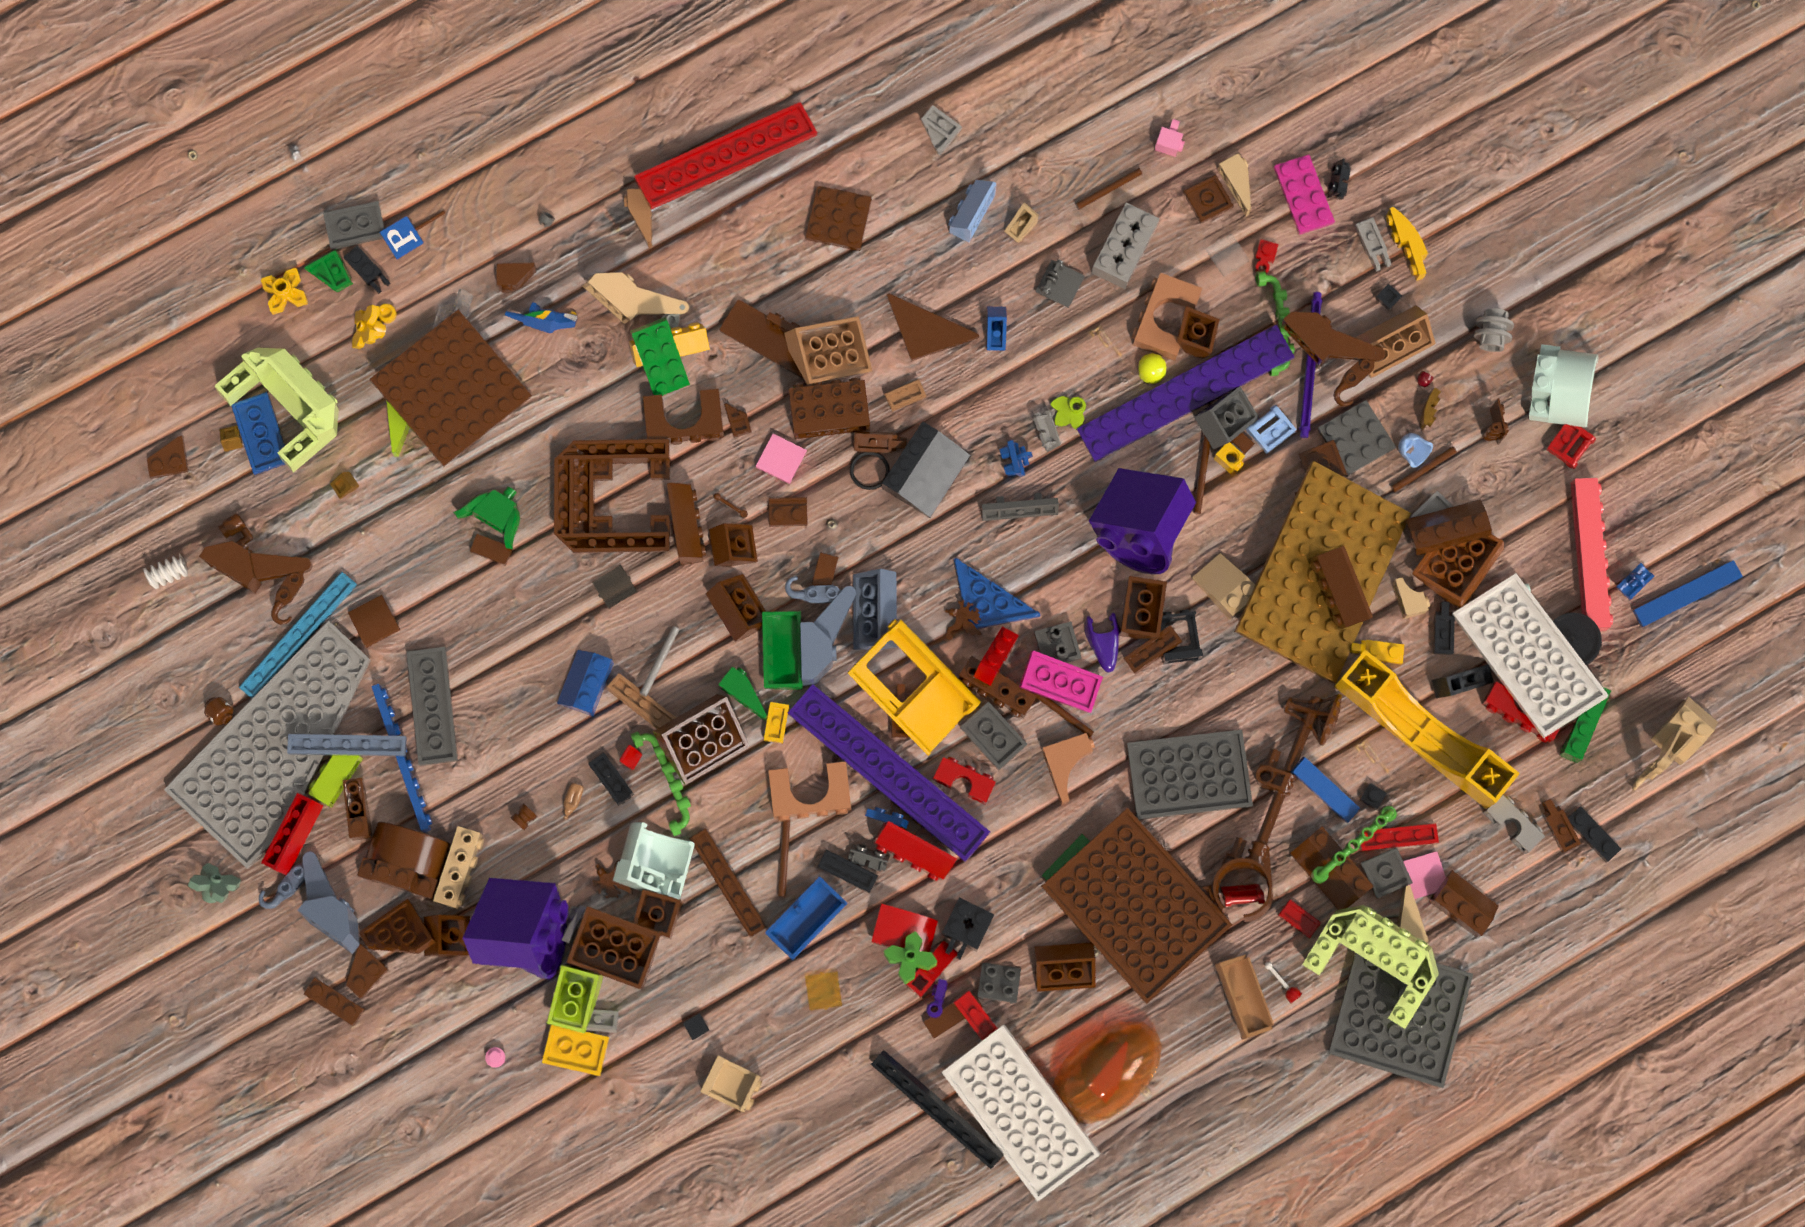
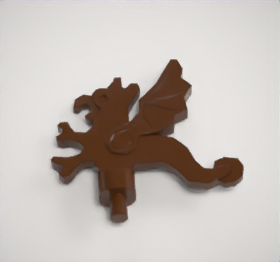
(962, 616)
(606, 882)

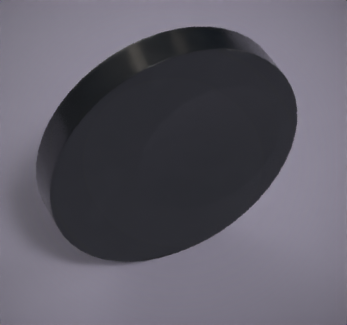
(1581, 634)

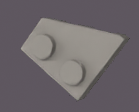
(940, 128)

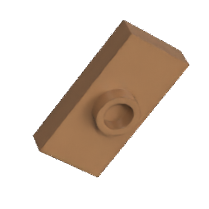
(905, 395)

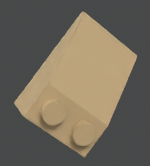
(1225, 585)

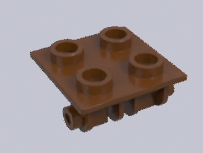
(1498, 429)

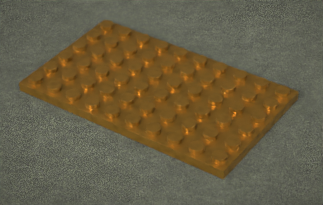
(1287, 604)

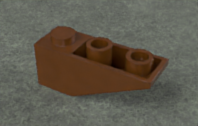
(357, 810)

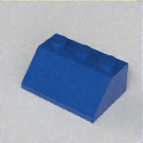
(585, 682)

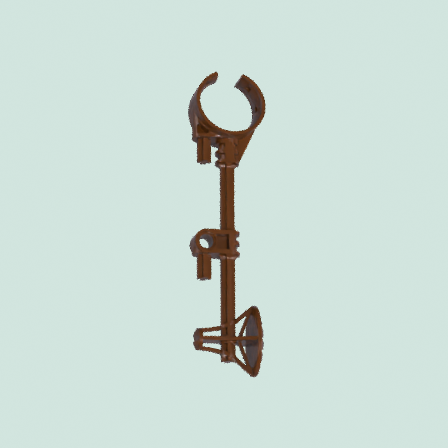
(1280, 784)

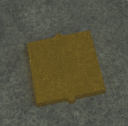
(823, 991)

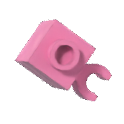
(1170, 140)

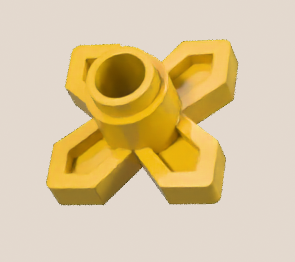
(284, 290)
(367, 327)

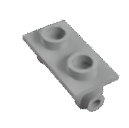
(1047, 429)

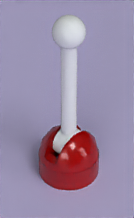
(1292, 993)

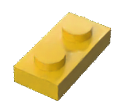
(776, 722)

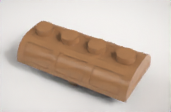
(1244, 996)

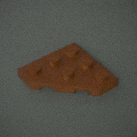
(398, 931)

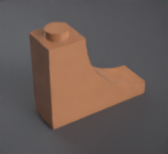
(1063, 757)

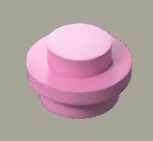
(495, 1057)

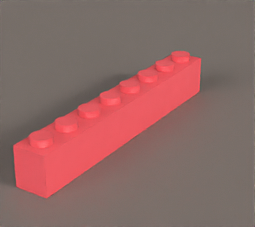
(1590, 551)

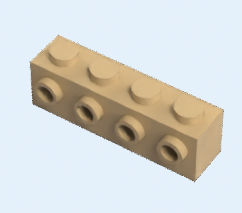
(458, 868)

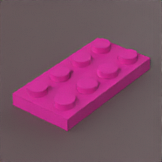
(1304, 194)
(1061, 681)

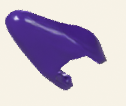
(1105, 644)

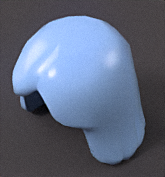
(1421, 450)

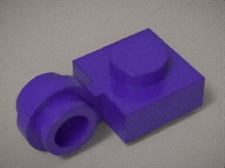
(939, 992)

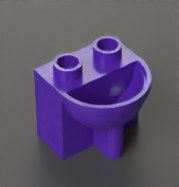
(1142, 518)
(518, 927)

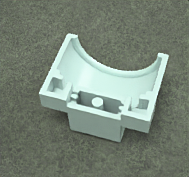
(1566, 382)
(654, 862)

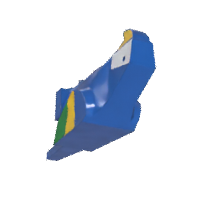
(545, 319)

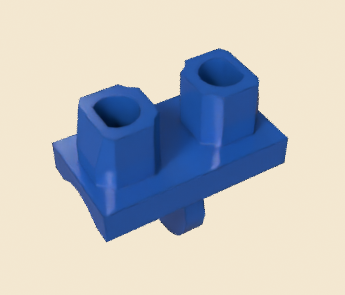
(1016, 467)
(1634, 581)

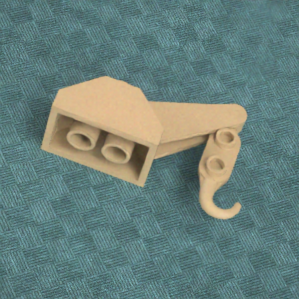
(1679, 738)

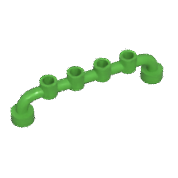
(1281, 312)
(675, 785)
(1386, 816)

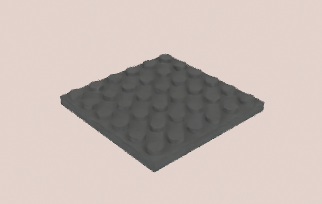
(1372, 1039)

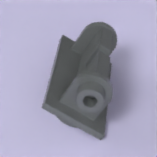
(862, 853)

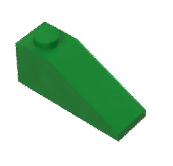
(739, 687)

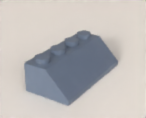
(873, 607)

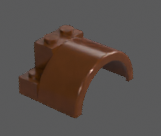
(401, 856)

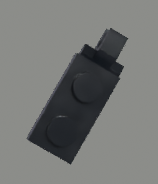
(1444, 630)

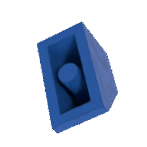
(996, 328)

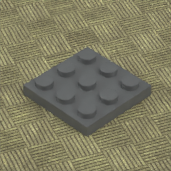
(1358, 437)

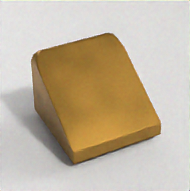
(230, 438)
(344, 484)

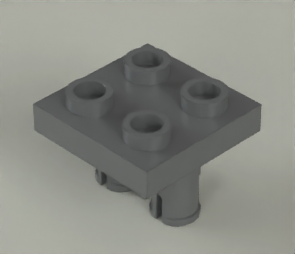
(1058, 642)

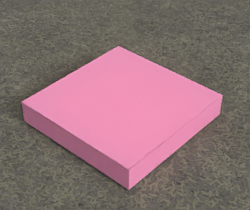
(781, 459)
(1425, 874)

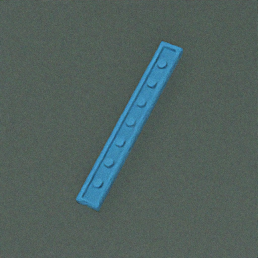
(298, 634)

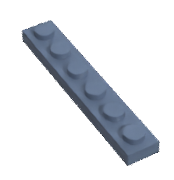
(346, 745)

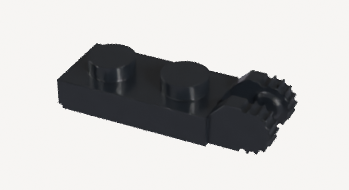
(365, 268)

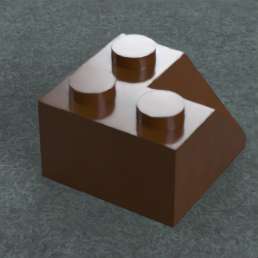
(658, 913)

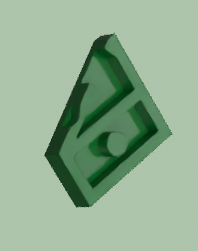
(331, 271)

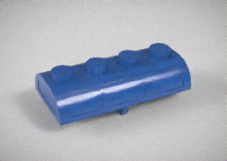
(806, 918)

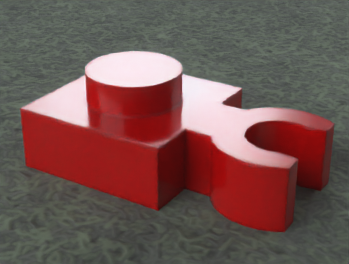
(1266, 253)

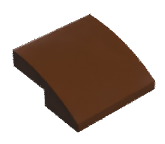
(374, 621)

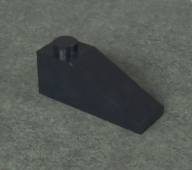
(1462, 681)

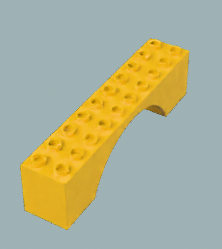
(1464, 763)

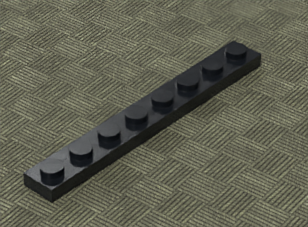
(937, 1109)

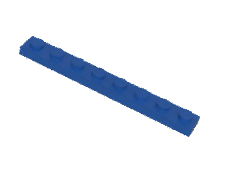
(406, 766)

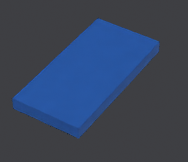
(259, 432)

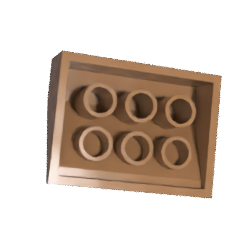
(829, 350)

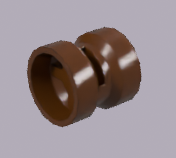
(524, 816)

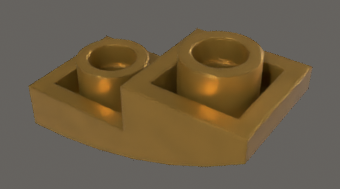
(1428, 412)

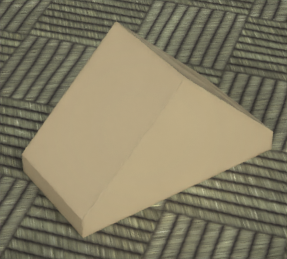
(1022, 223)

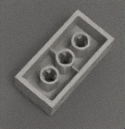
(1128, 256)

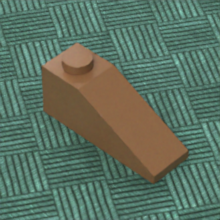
(640, 213)

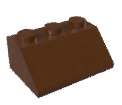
(737, 606)
(1143, 608)
(1464, 904)
(1065, 967)

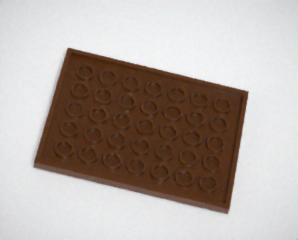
(1136, 905)

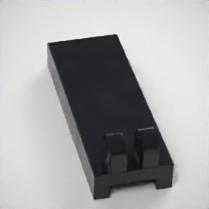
(611, 779)

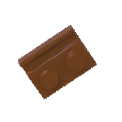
(788, 512)

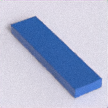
(1325, 789)

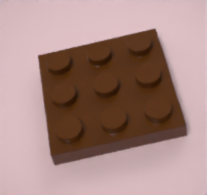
(838, 218)

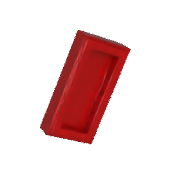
(1299, 918)

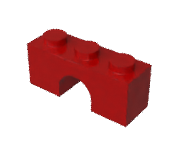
(996, 655)
(950, 770)

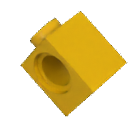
(1229, 449)

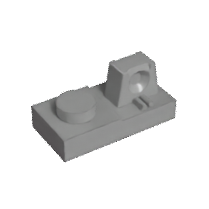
(576, 915)

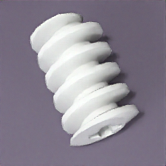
(166, 572)

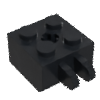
(970, 937)

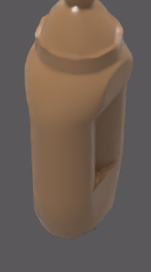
(572, 799)

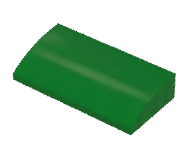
(782, 650)

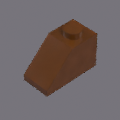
(513, 275)

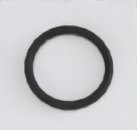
(852, 470)

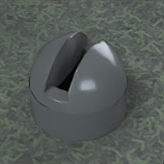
(546, 218)

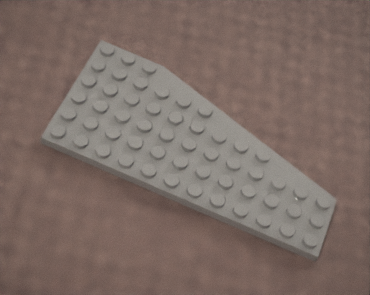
(244, 775)

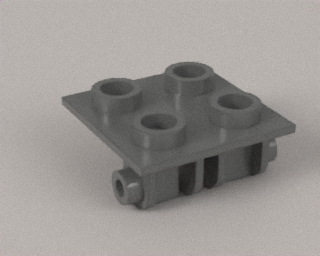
(1060, 283)
(999, 983)

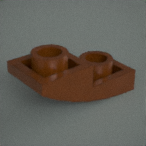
(825, 569)

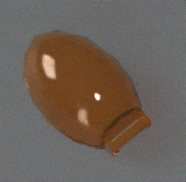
(1108, 1071)

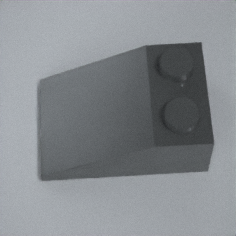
(1226, 418)

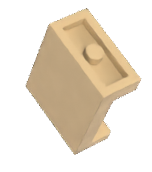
(731, 1084)

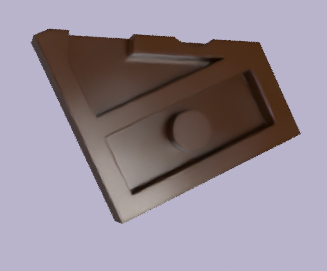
(169, 460)
(364, 972)

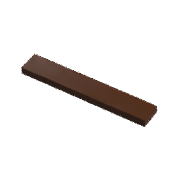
(727, 883)

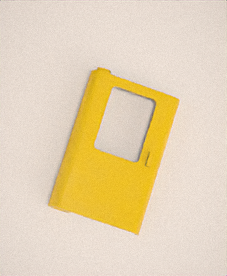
(936, 703)

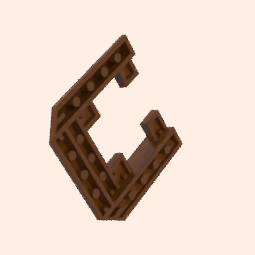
(574, 495)

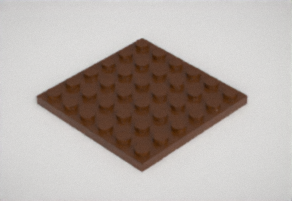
(450, 388)

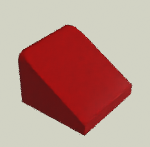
(630, 757)

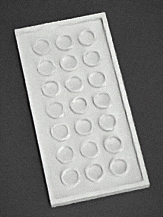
(1530, 655)
(1021, 1113)

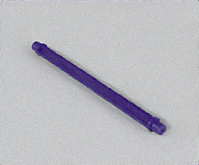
(1309, 378)

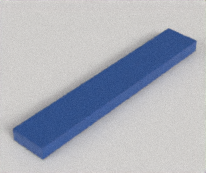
(1687, 594)

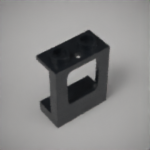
(1183, 653)

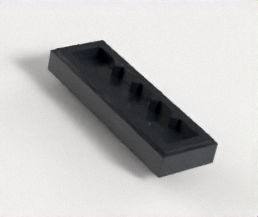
(847, 871)

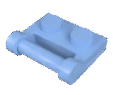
(1275, 433)

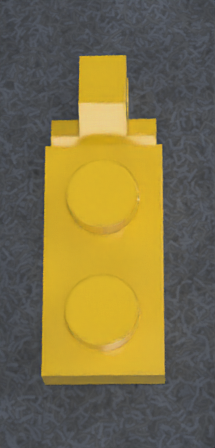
(1383, 651)

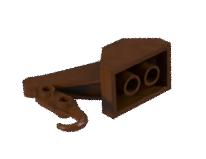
(1322, 342)
(252, 568)

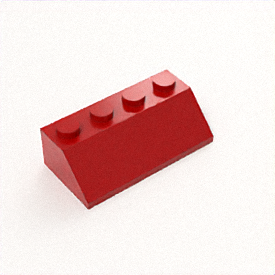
(914, 851)

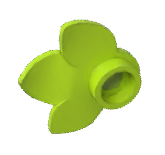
(1066, 413)

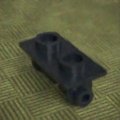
(1340, 171)

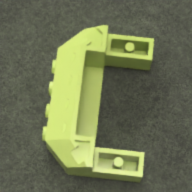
(294, 391)
(1386, 947)

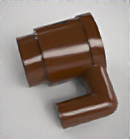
(234, 525)

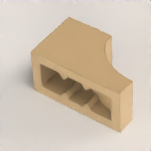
(1410, 601)

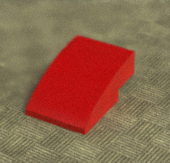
(896, 924)

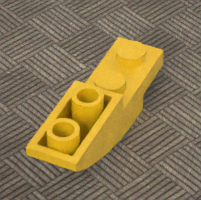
(1406, 236)

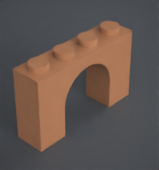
(1166, 290)
(787, 806)

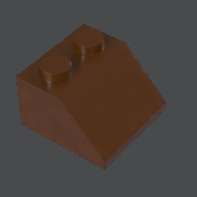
(1197, 333)
(733, 545)
(447, 934)

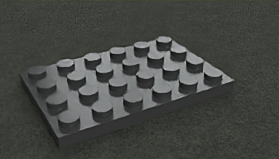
(1189, 774)

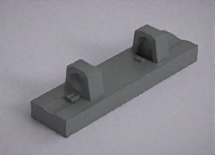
(1020, 509)

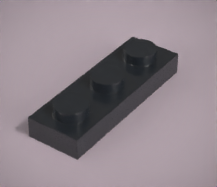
(1593, 834)

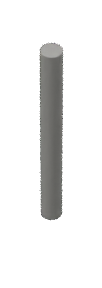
(659, 661)

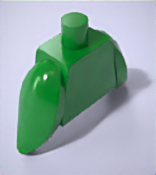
(495, 511)

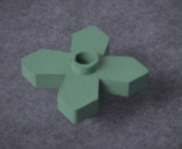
(213, 885)

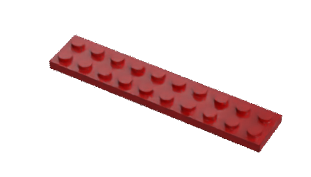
(725, 155)

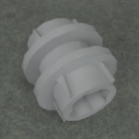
(1494, 330)

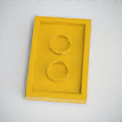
(575, 1050)

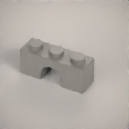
(1527, 834)

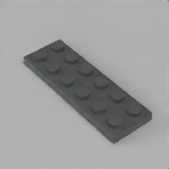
(432, 706)

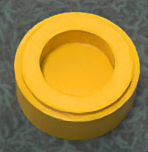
(387, 313)

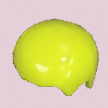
(1152, 368)

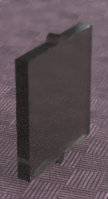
(614, 587)

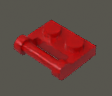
(1565, 440)
(1242, 894)

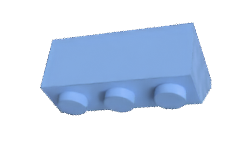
(972, 209)

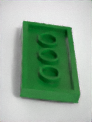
(660, 357)

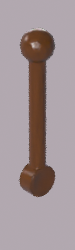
(743, 513)

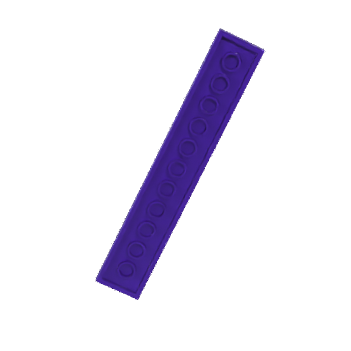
(1185, 393)
(889, 773)

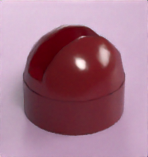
(1424, 379)

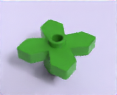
(910, 957)

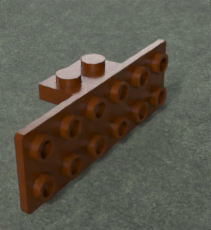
(761, 334)

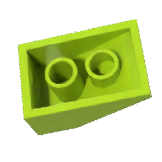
(574, 998)

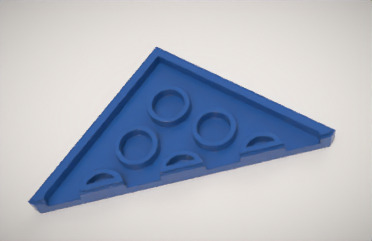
(993, 602)

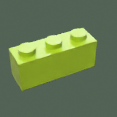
(330, 782)

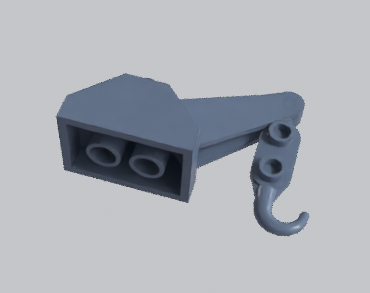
(819, 637)
(322, 907)

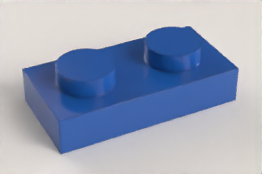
(879, 814)

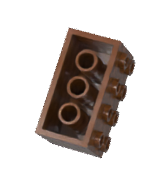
(829, 408)

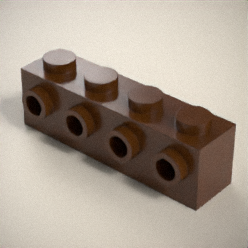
(1002, 690)

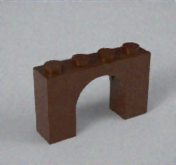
(708, 427)

